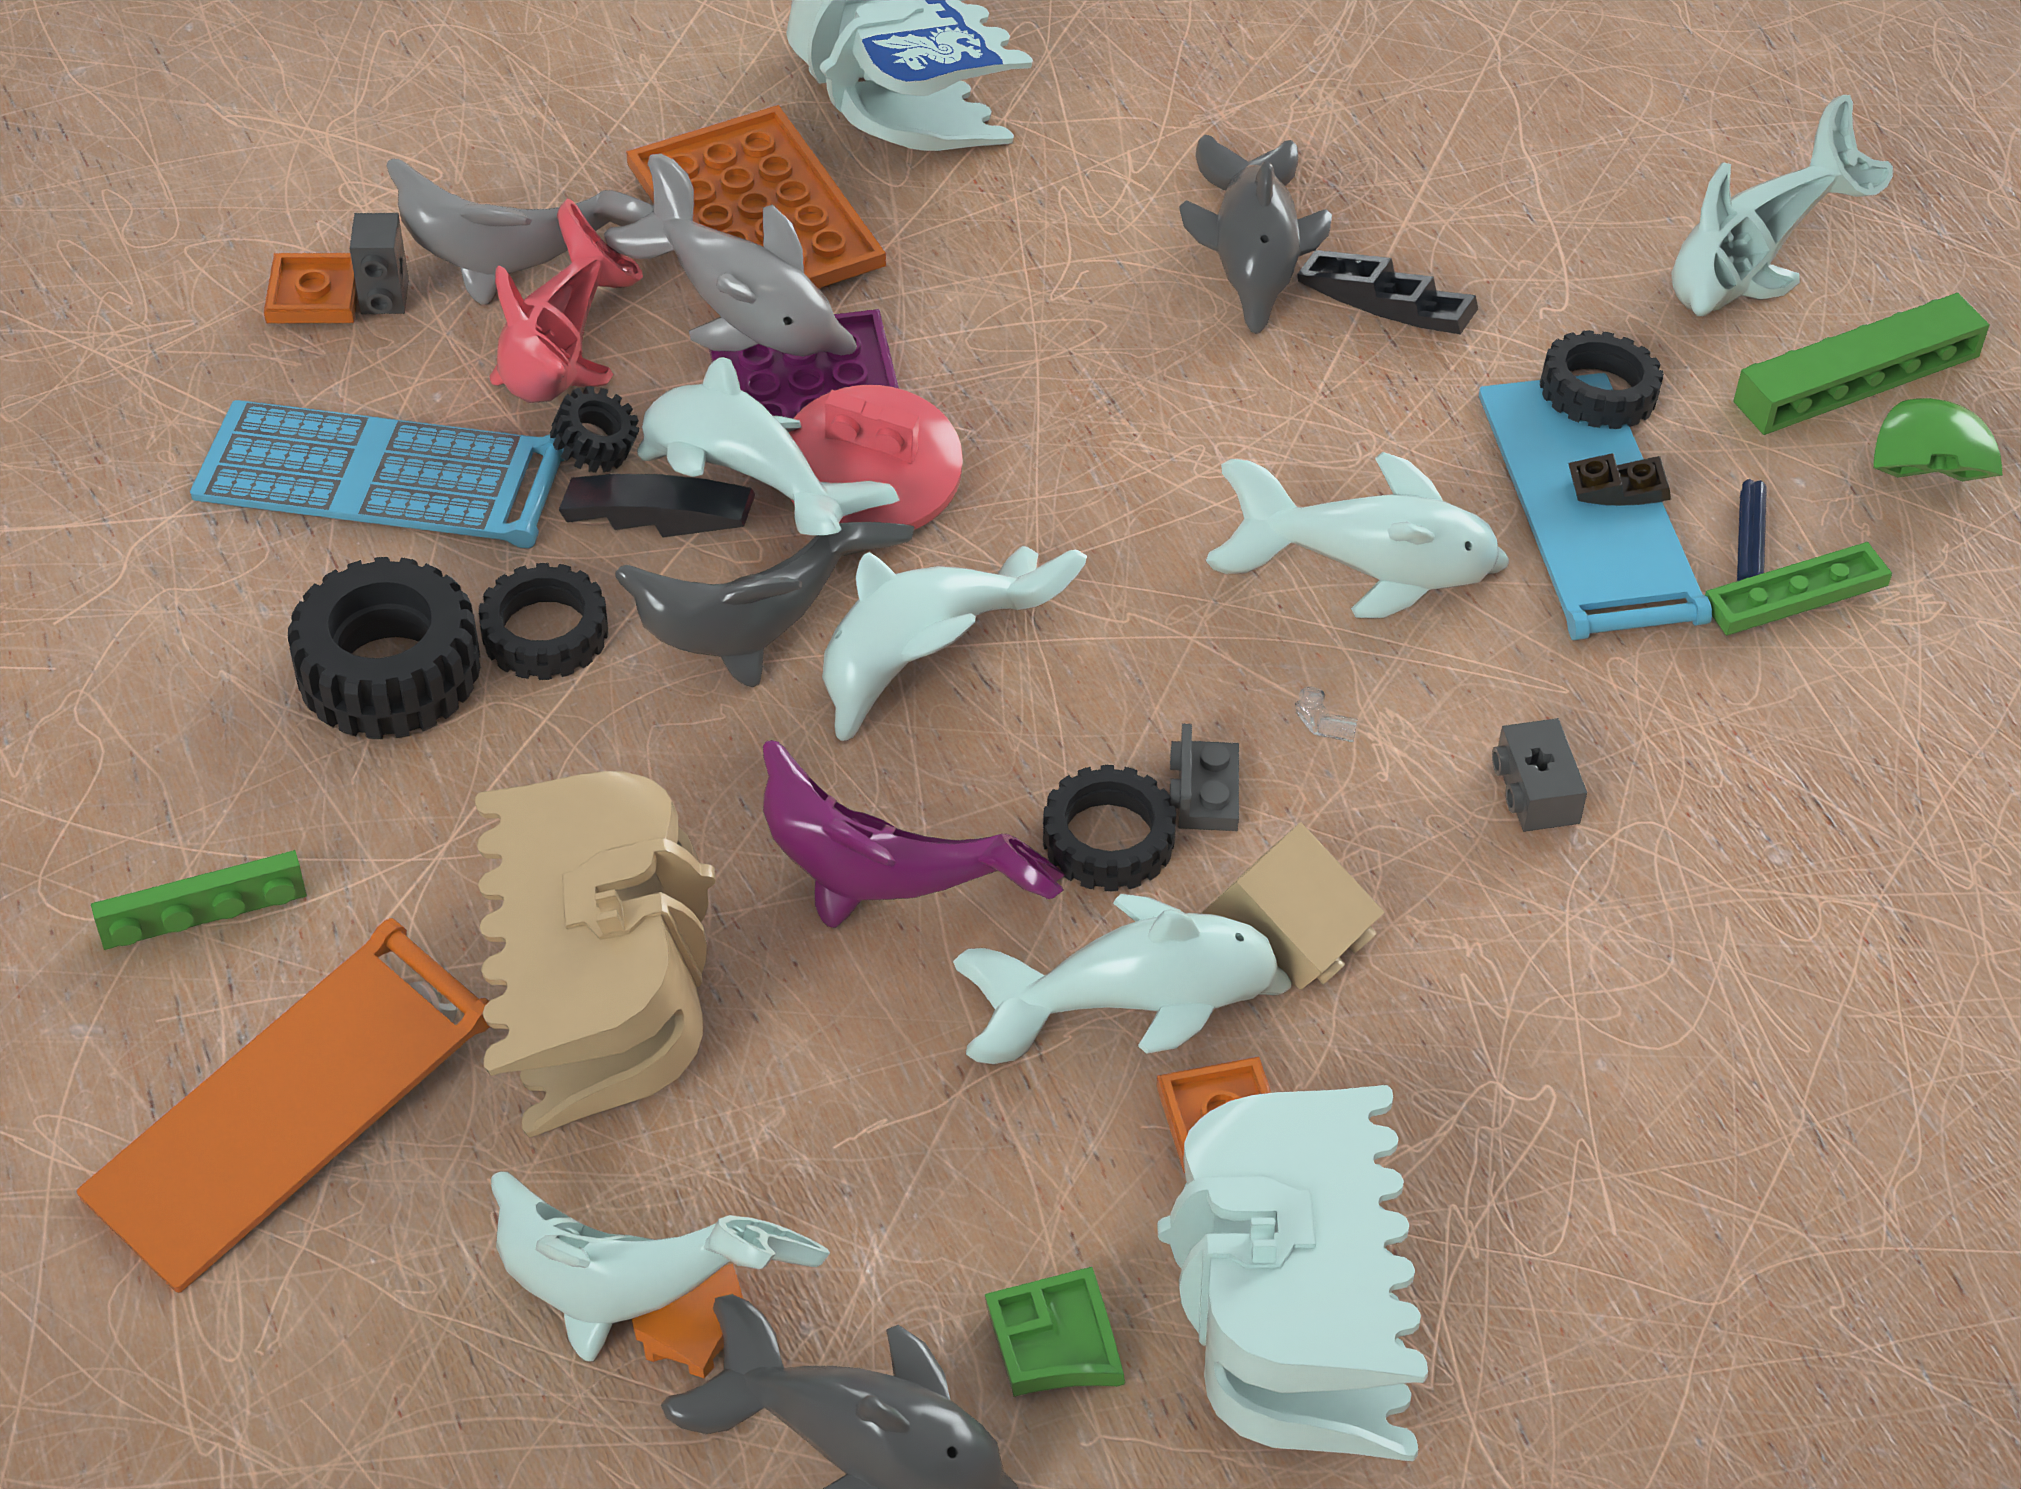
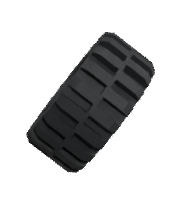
(391, 691)

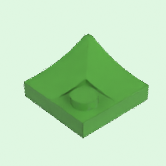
(1055, 1334)

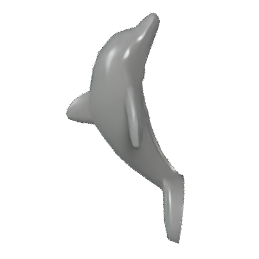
(492, 235)
(751, 286)

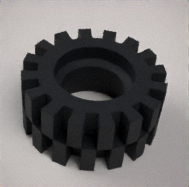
(603, 413)

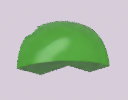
(1936, 437)

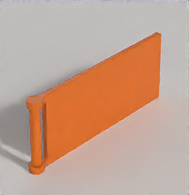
(280, 1109)

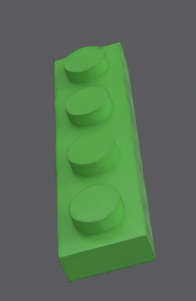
(1798, 588)
(198, 900)

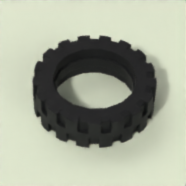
(1593, 403)
(550, 656)
(1100, 866)

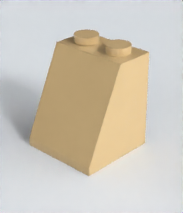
(1302, 906)

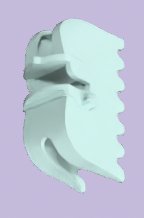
(1295, 1272)

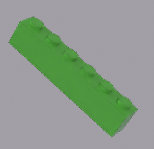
(1860, 363)

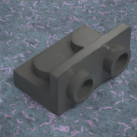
(1206, 783)

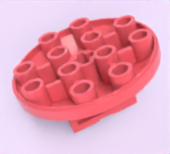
(884, 439)

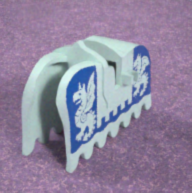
(911, 66)

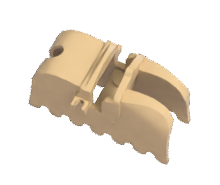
(596, 941)

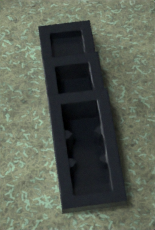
(1379, 290)
(669, 502)

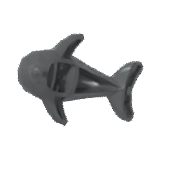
(1256, 223)
(754, 610)
(863, 1421)

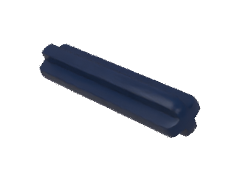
(1752, 529)

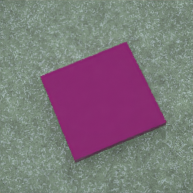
(790, 382)

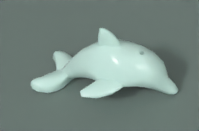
(1742, 234)
(733, 430)
(1400, 538)
(918, 615)
(1158, 963)
(617, 1276)

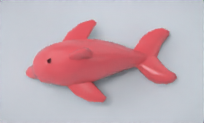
(544, 332)

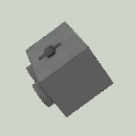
(379, 263)
(1539, 775)

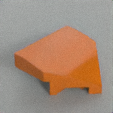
(688, 1326)

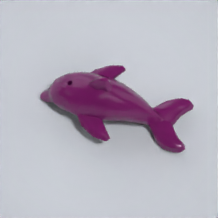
(869, 859)

